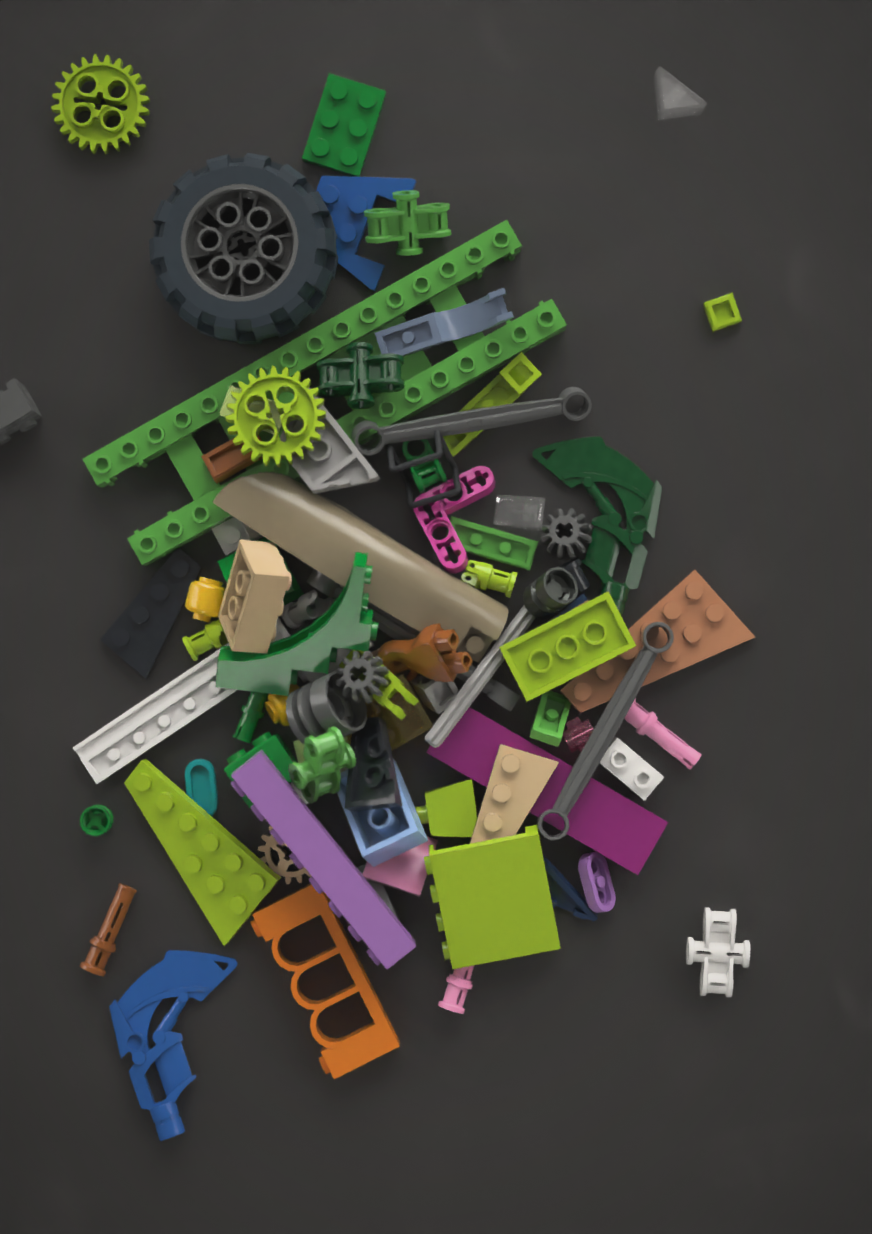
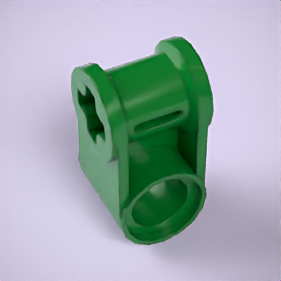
(426, 468)

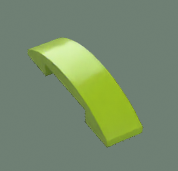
(502, 390)

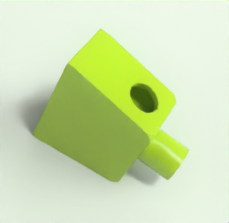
(450, 810)

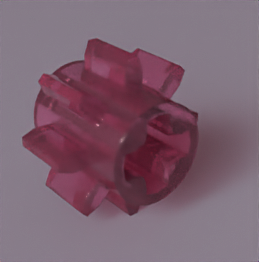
(577, 733)

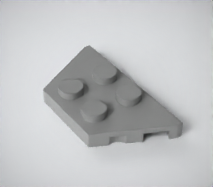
(334, 461)

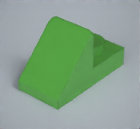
(550, 718)

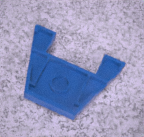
(346, 201)

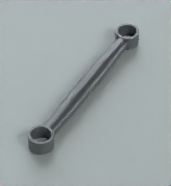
(472, 420)
(400, 631)
(605, 730)

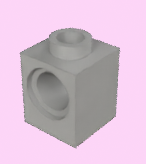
(433, 693)

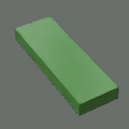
(494, 543)

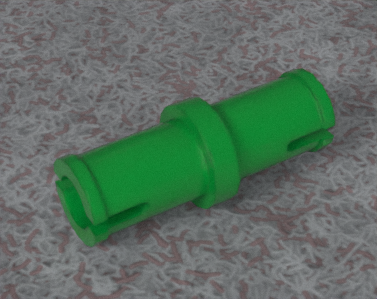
(250, 717)

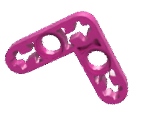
(445, 507)

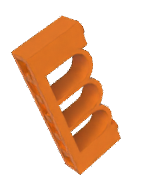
(360, 1046)

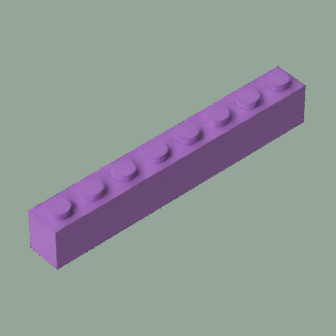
(323, 859)

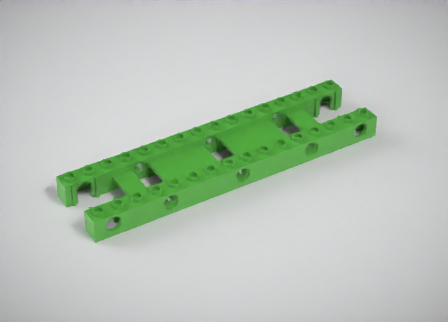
(424, 384)

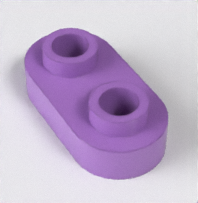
(596, 882)

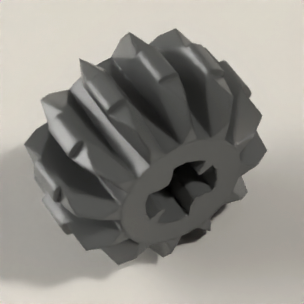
(569, 523)
(350, 675)

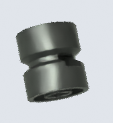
(550, 593)

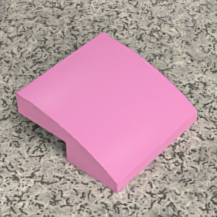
(404, 871)

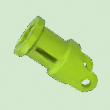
(485, 577)
(205, 640)

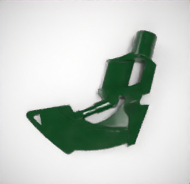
(592, 462)

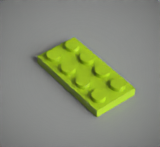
(567, 646)

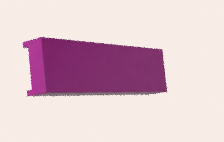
(598, 818)

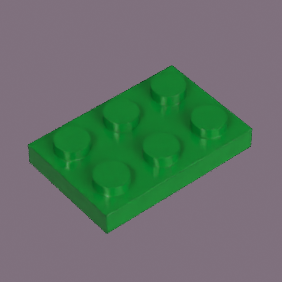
(344, 125)

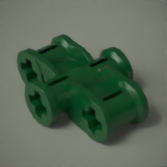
(360, 375)

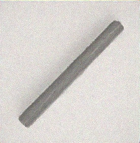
(477, 680)

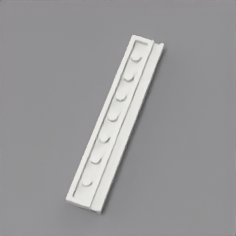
(156, 717)

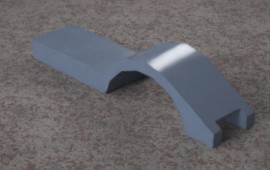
(445, 325)

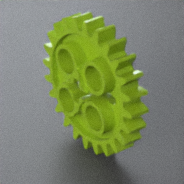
(106, 77)
(250, 424)

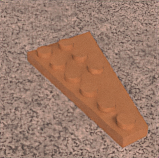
(700, 629)

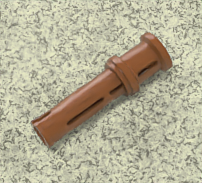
(107, 946)

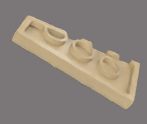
(511, 792)

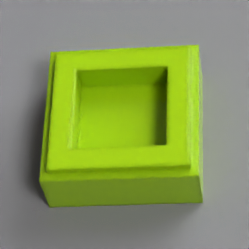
(722, 312)

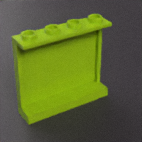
(493, 899)

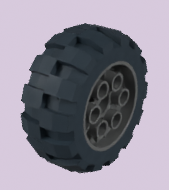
(265, 305)

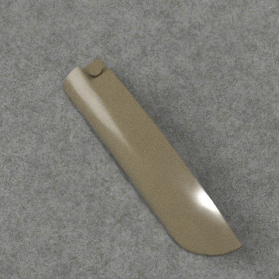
(327, 540)

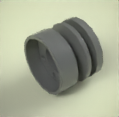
(321, 706)

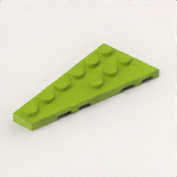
(213, 863)

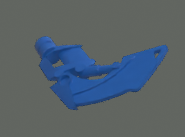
(180, 976)

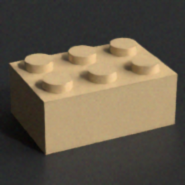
(254, 596)

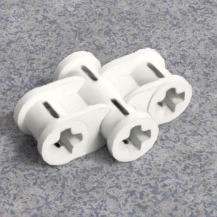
(718, 962)

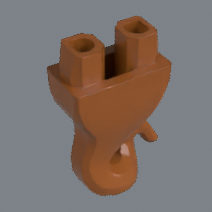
(428, 654)

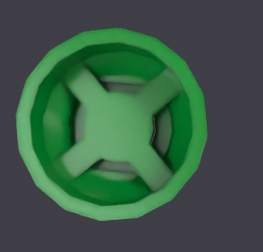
(92, 822)

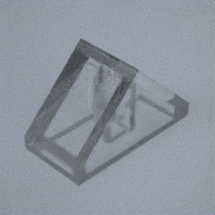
(674, 97)
(519, 512)

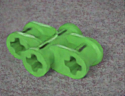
(407, 222)
(322, 764)

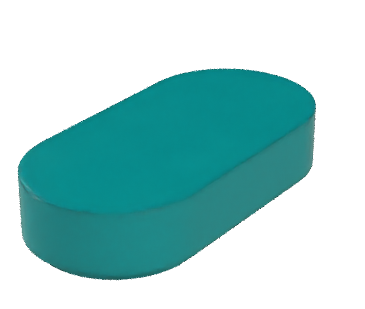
(202, 784)

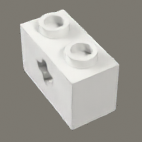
(631, 769)

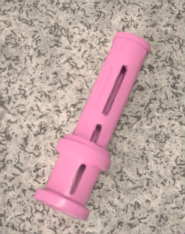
(647, 723)
(457, 989)

